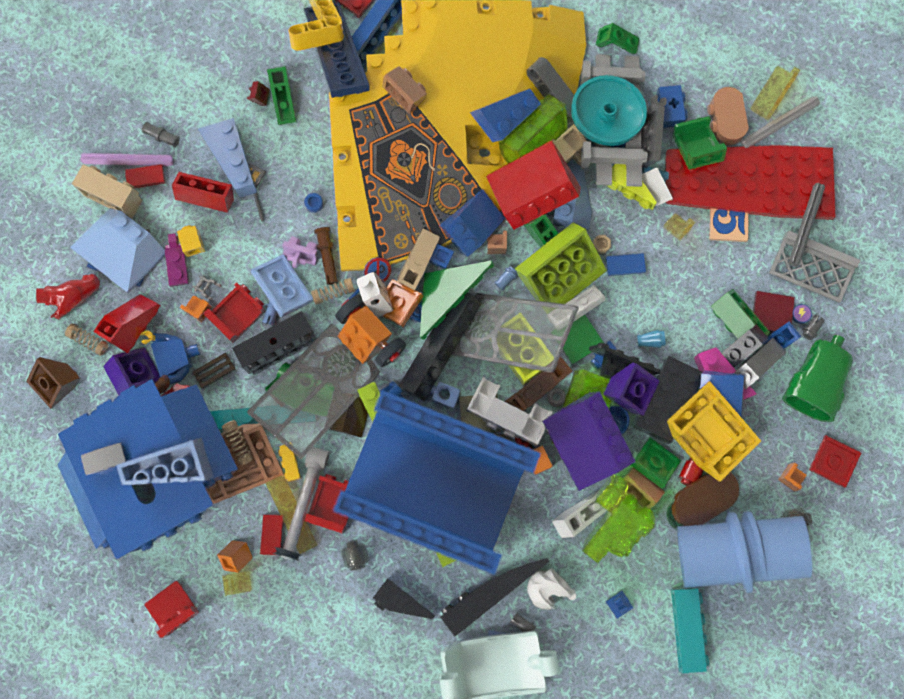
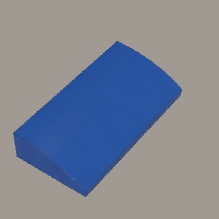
(729, 385)

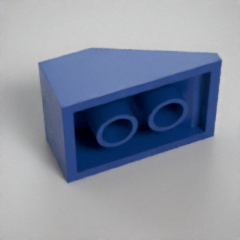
(472, 223)

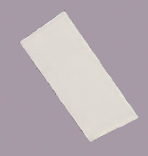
(656, 186)

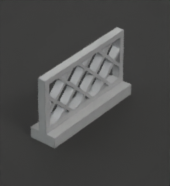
(822, 252)

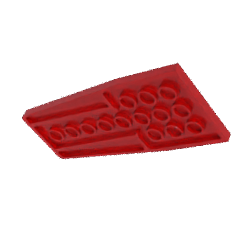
(756, 181)

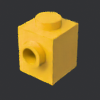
(190, 241)

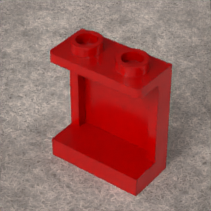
(236, 312)
(323, 503)

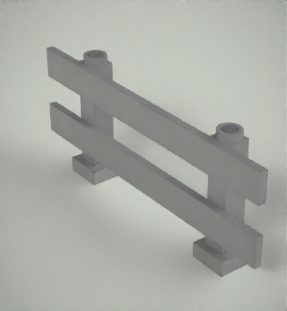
(604, 155)

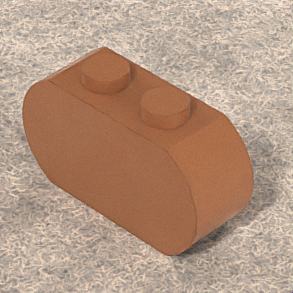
(728, 116)

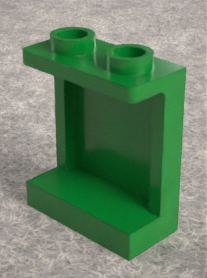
(698, 143)

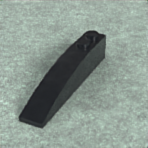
(483, 598)

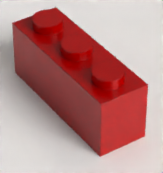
(203, 192)

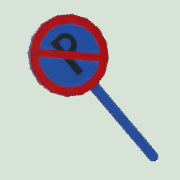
(379, 266)

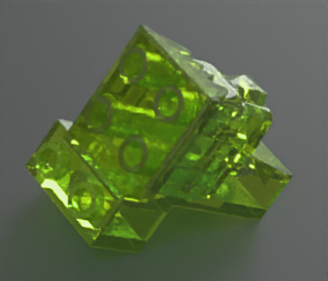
(622, 523)

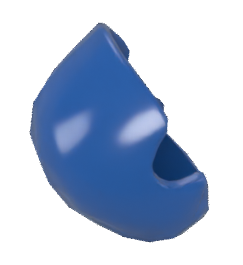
(620, 417)

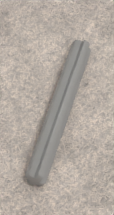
(780, 122)

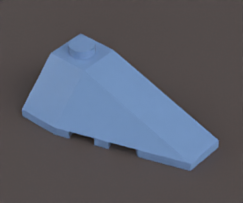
(578, 209)

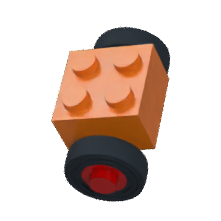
(367, 334)

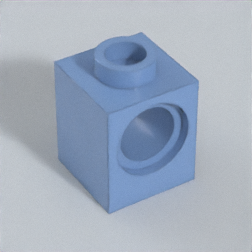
(451, 401)

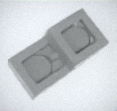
(103, 458)

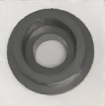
(560, 392)

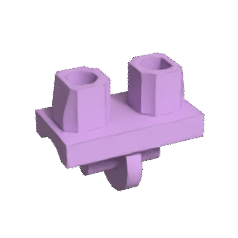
(300, 254)

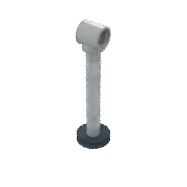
(315, 462)

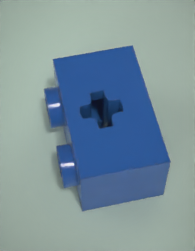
(674, 108)

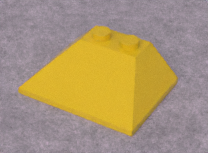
(712, 432)

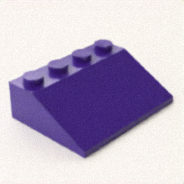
(588, 440)

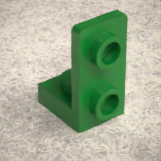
(620, 37)

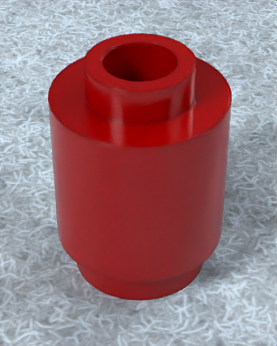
(690, 472)

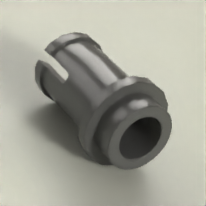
(811, 330)
(522, 624)

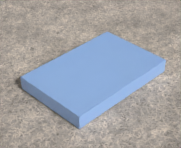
(282, 285)

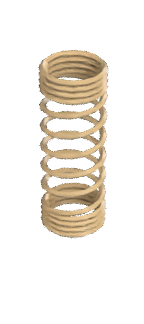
(316, 298)
(98, 350)
(245, 458)

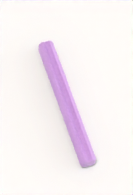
(126, 159)

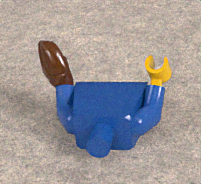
(171, 357)

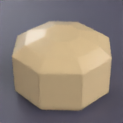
(602, 244)

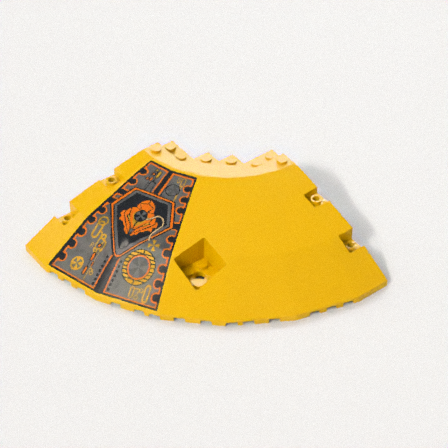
(427, 164)

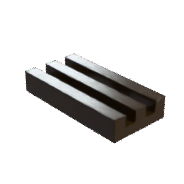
(199, 378)

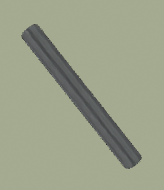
(806, 225)

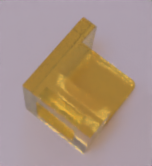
(678, 226)
(237, 583)

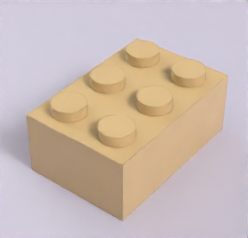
(107, 190)

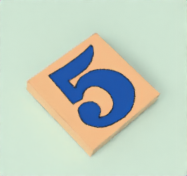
(728, 225)

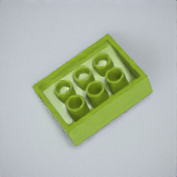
(562, 266)

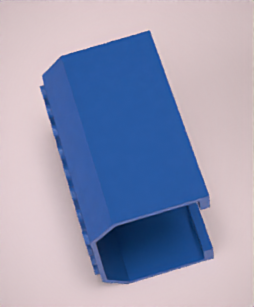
(435, 481)

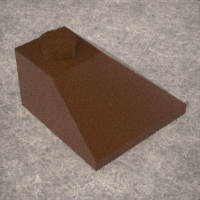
(52, 380)

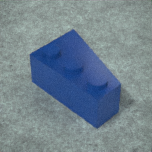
(505, 115)

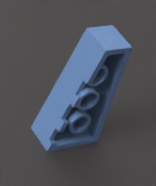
(228, 149)
(174, 464)

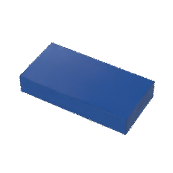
(625, 264)

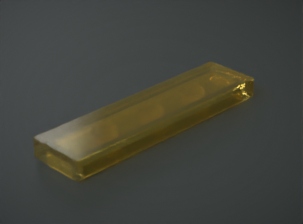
(286, 506)

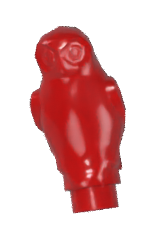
(68, 294)

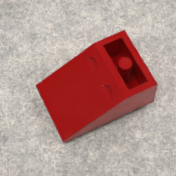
(127, 322)

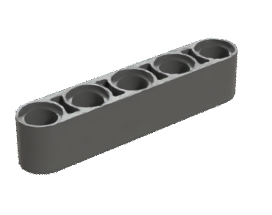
(549, 82)

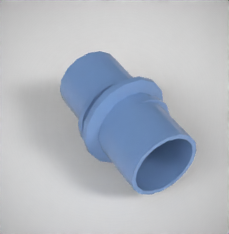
(744, 551)

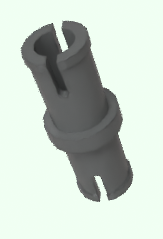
(160, 134)

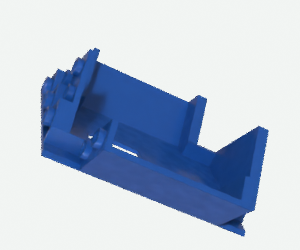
(143, 426)

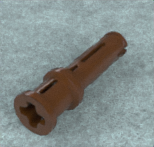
(325, 247)

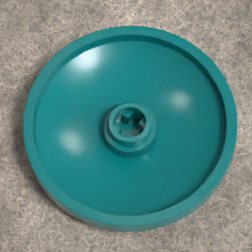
(608, 110)

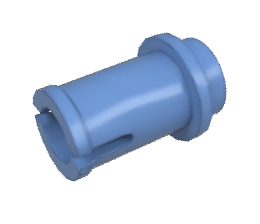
(506, 278)
(270, 312)

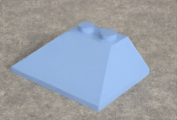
(119, 249)

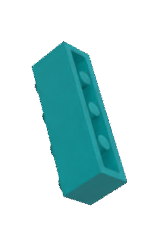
(689, 630)

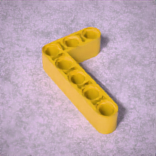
(320, 32)

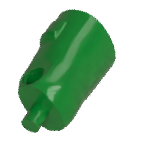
(820, 381)

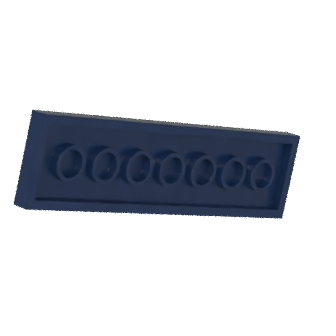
(340, 61)

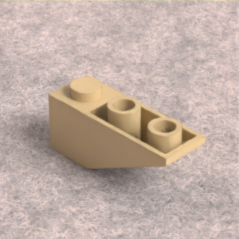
(418, 259)

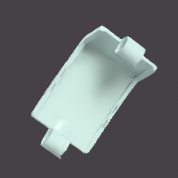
(496, 666)

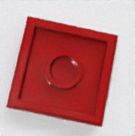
(835, 461)

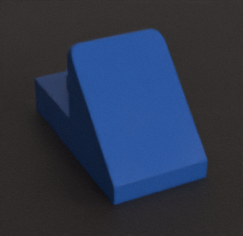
(785, 335)

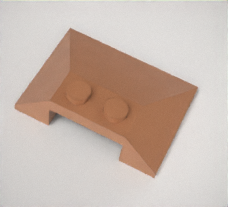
(255, 473)

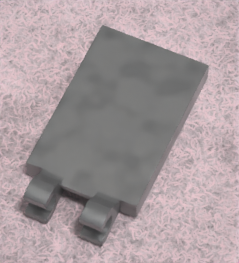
(652, 130)

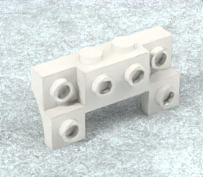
(505, 416)

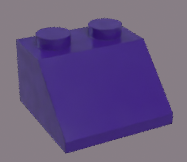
(131, 369)
(632, 389)

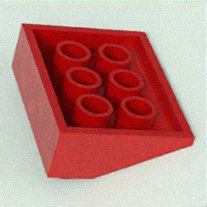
(533, 185)

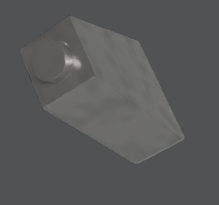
(760, 362)

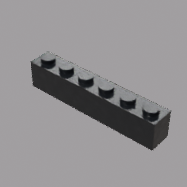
(439, 348)

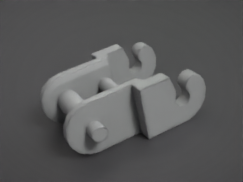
(209, 282)

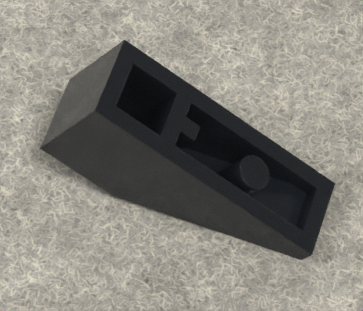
(397, 600)

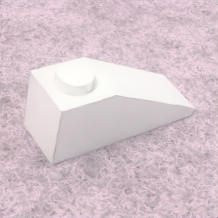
(578, 516)

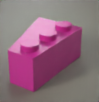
(714, 361)

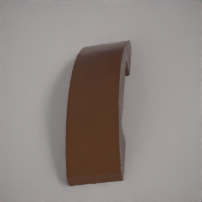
(539, 386)

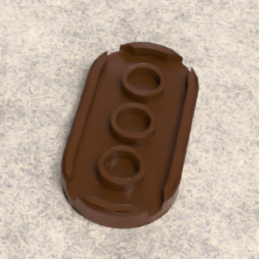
(705, 499)

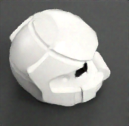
(545, 584)

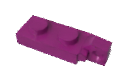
(176, 262)

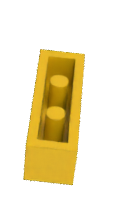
(289, 463)

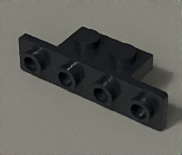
(616, 360)

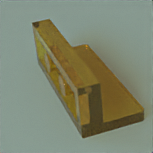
(773, 91)

